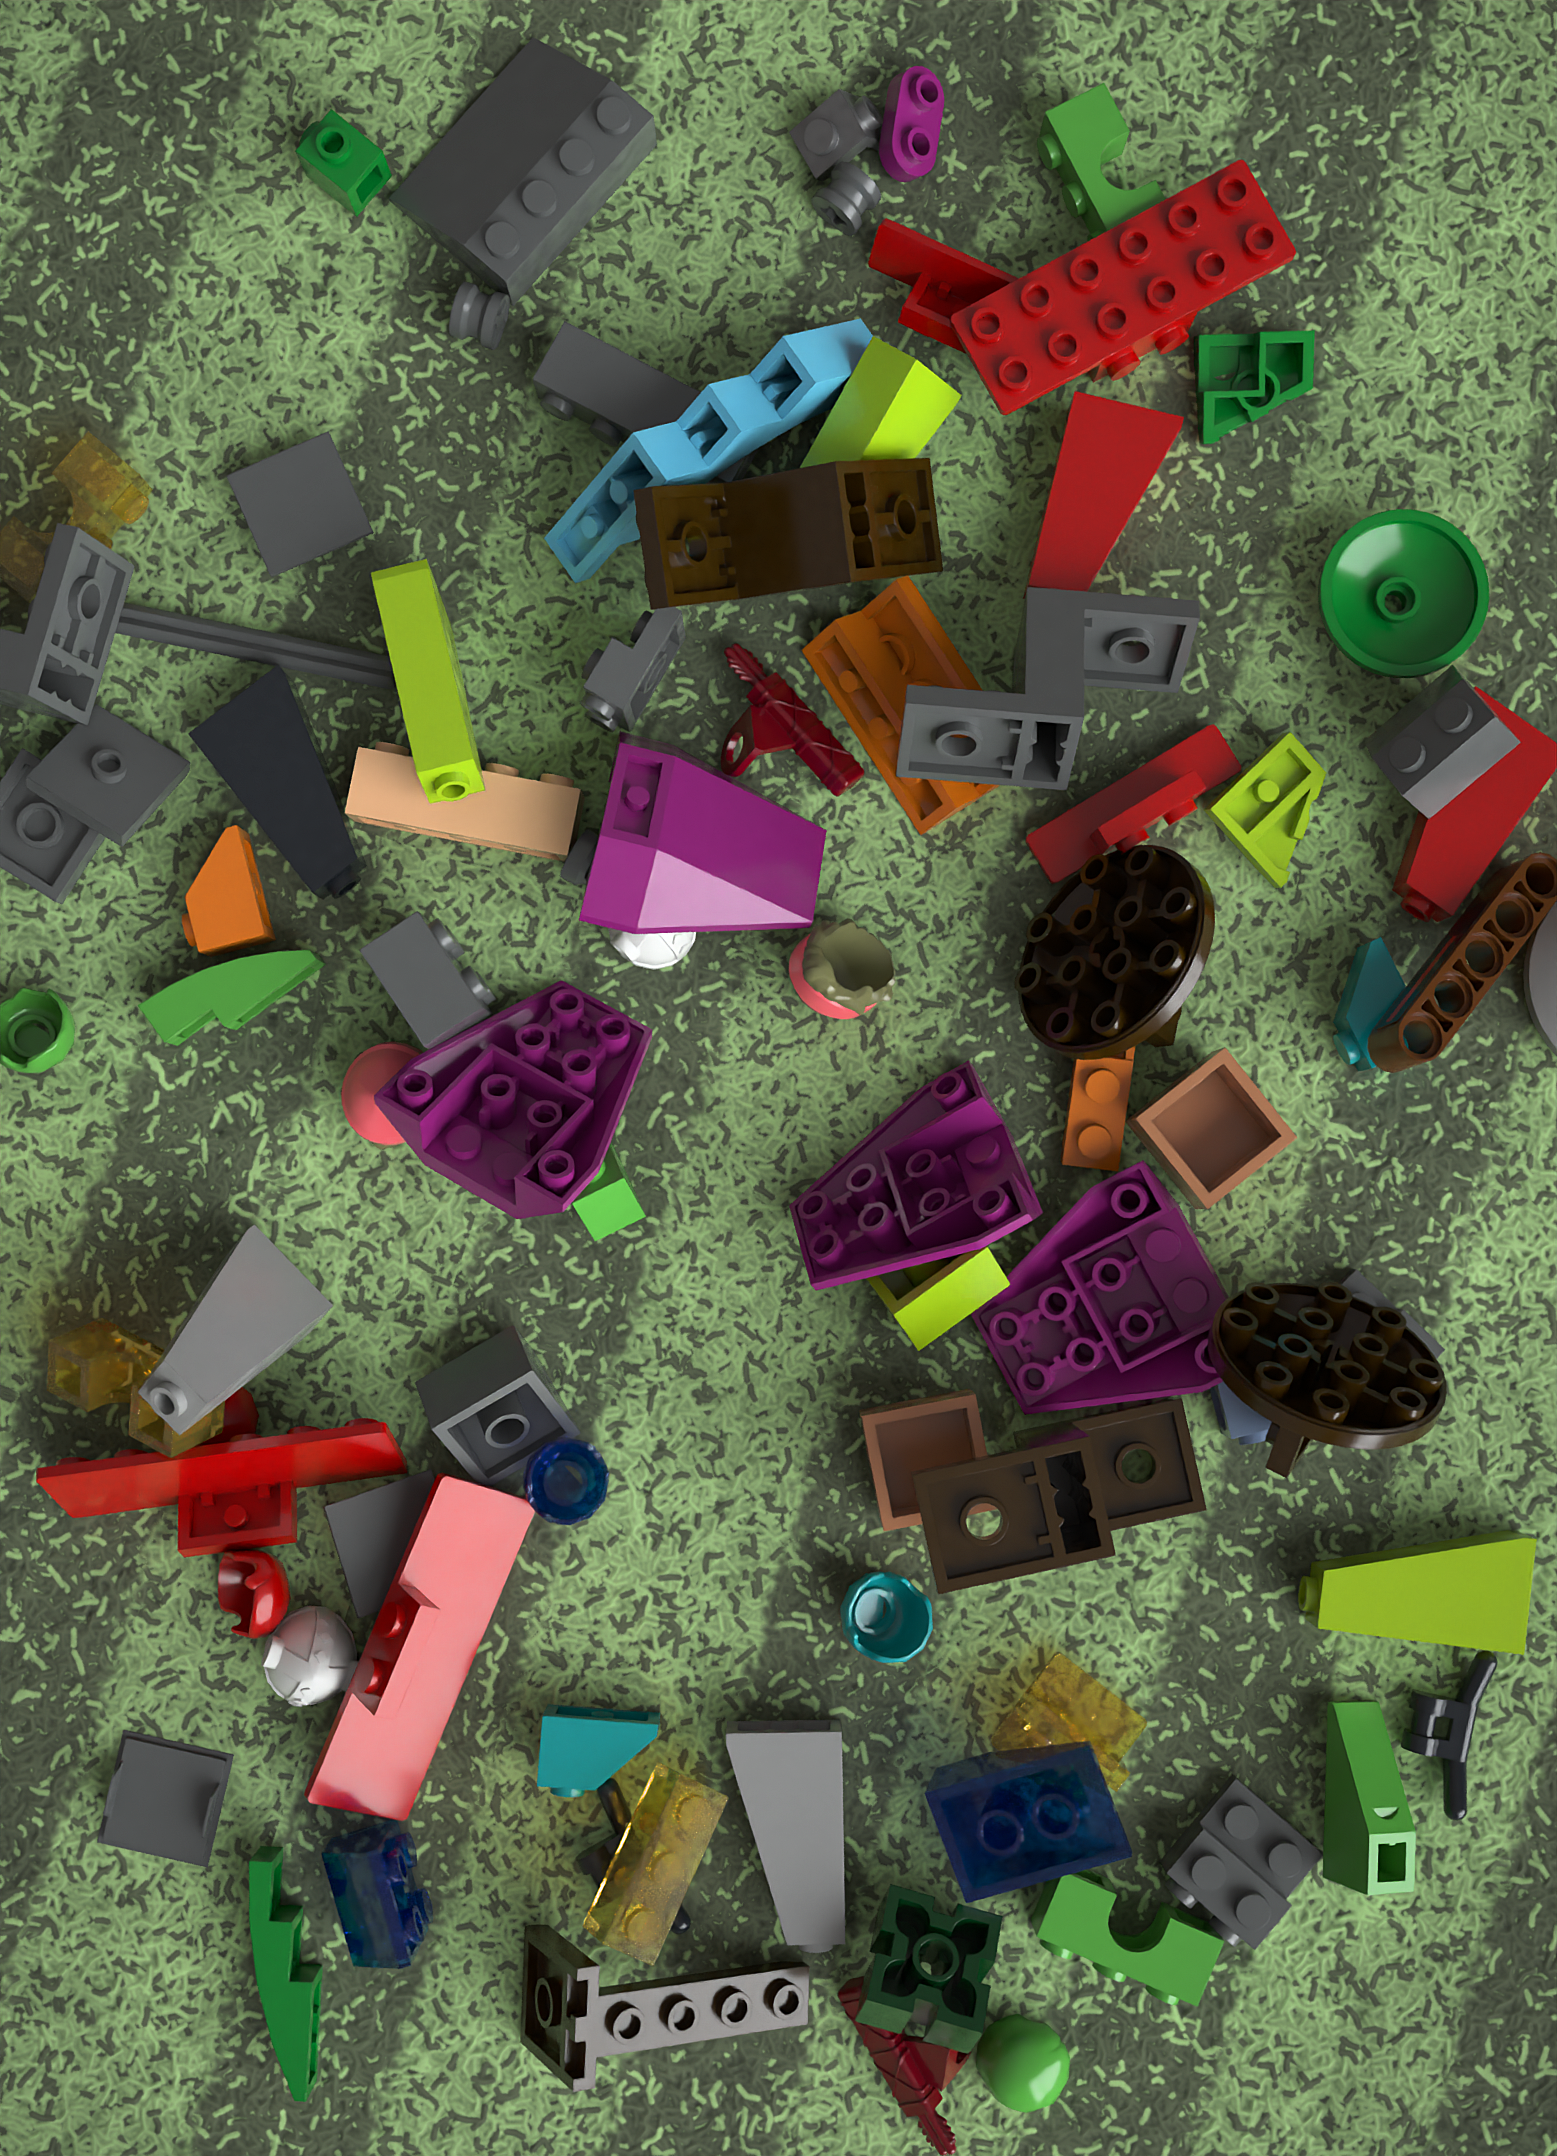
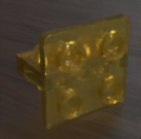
(1072, 1707)

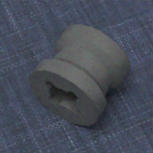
(846, 198)
(479, 315)

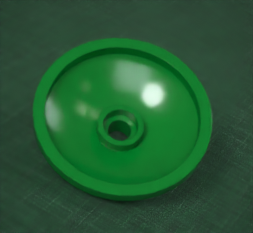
(1432, 574)

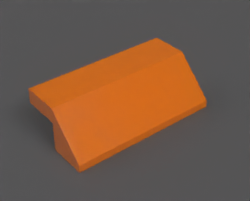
(866, 670)

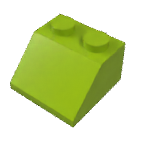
(939, 1293)

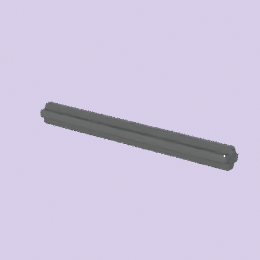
(256, 645)

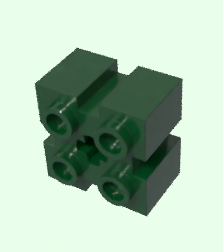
(960, 1953)

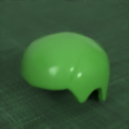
(26, 1046)
(1022, 2063)

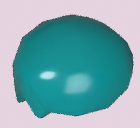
(903, 1627)

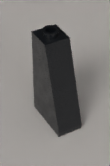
(280, 775)

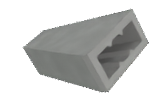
(236, 1329)
(795, 1809)

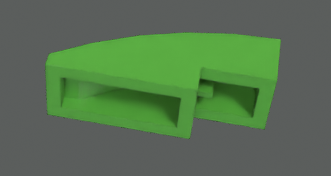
(227, 991)

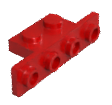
(940, 279)
(1129, 806)

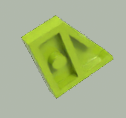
(1270, 806)

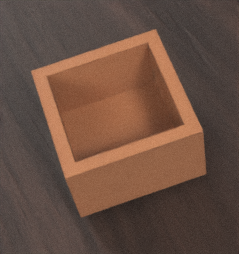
(1211, 1129)
(914, 1438)

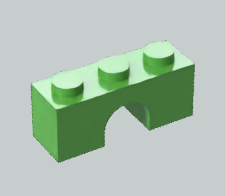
(1077, 142)
(1169, 1956)

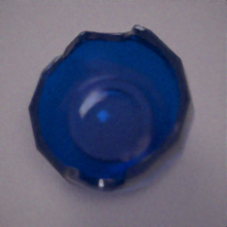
(555, 1491)

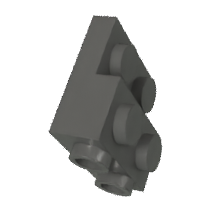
(625, 678)
(1239, 1864)

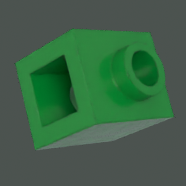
(343, 162)

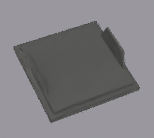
(299, 504)
(373, 1536)
(165, 1798)

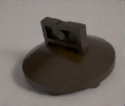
(1116, 953)
(1325, 1369)

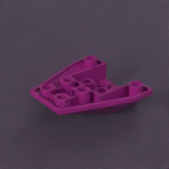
(696, 850)
(521, 1099)
(917, 1187)
(1108, 1303)

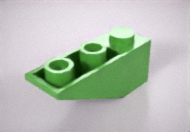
(1366, 1810)

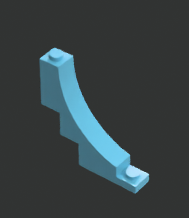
(718, 429)

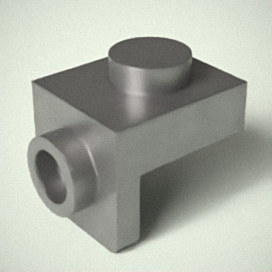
(837, 132)

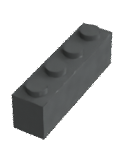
(613, 391)

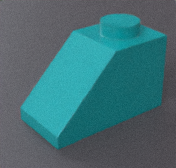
(1366, 997)
(589, 1745)

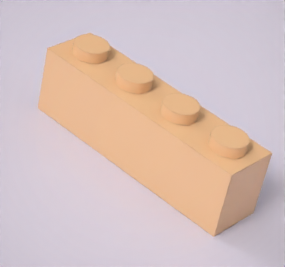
(508, 816)

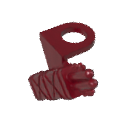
(783, 722)
(911, 2069)

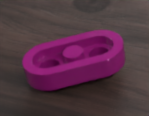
(911, 116)

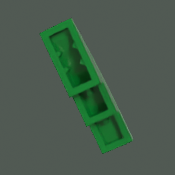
(286, 1988)

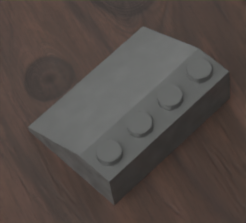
(527, 167)

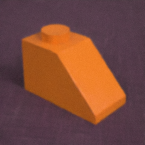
(227, 899)

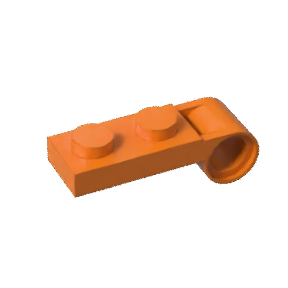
(1097, 1111)

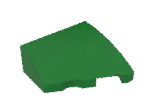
(1268, 372)

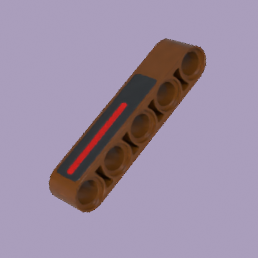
(1486, 937)

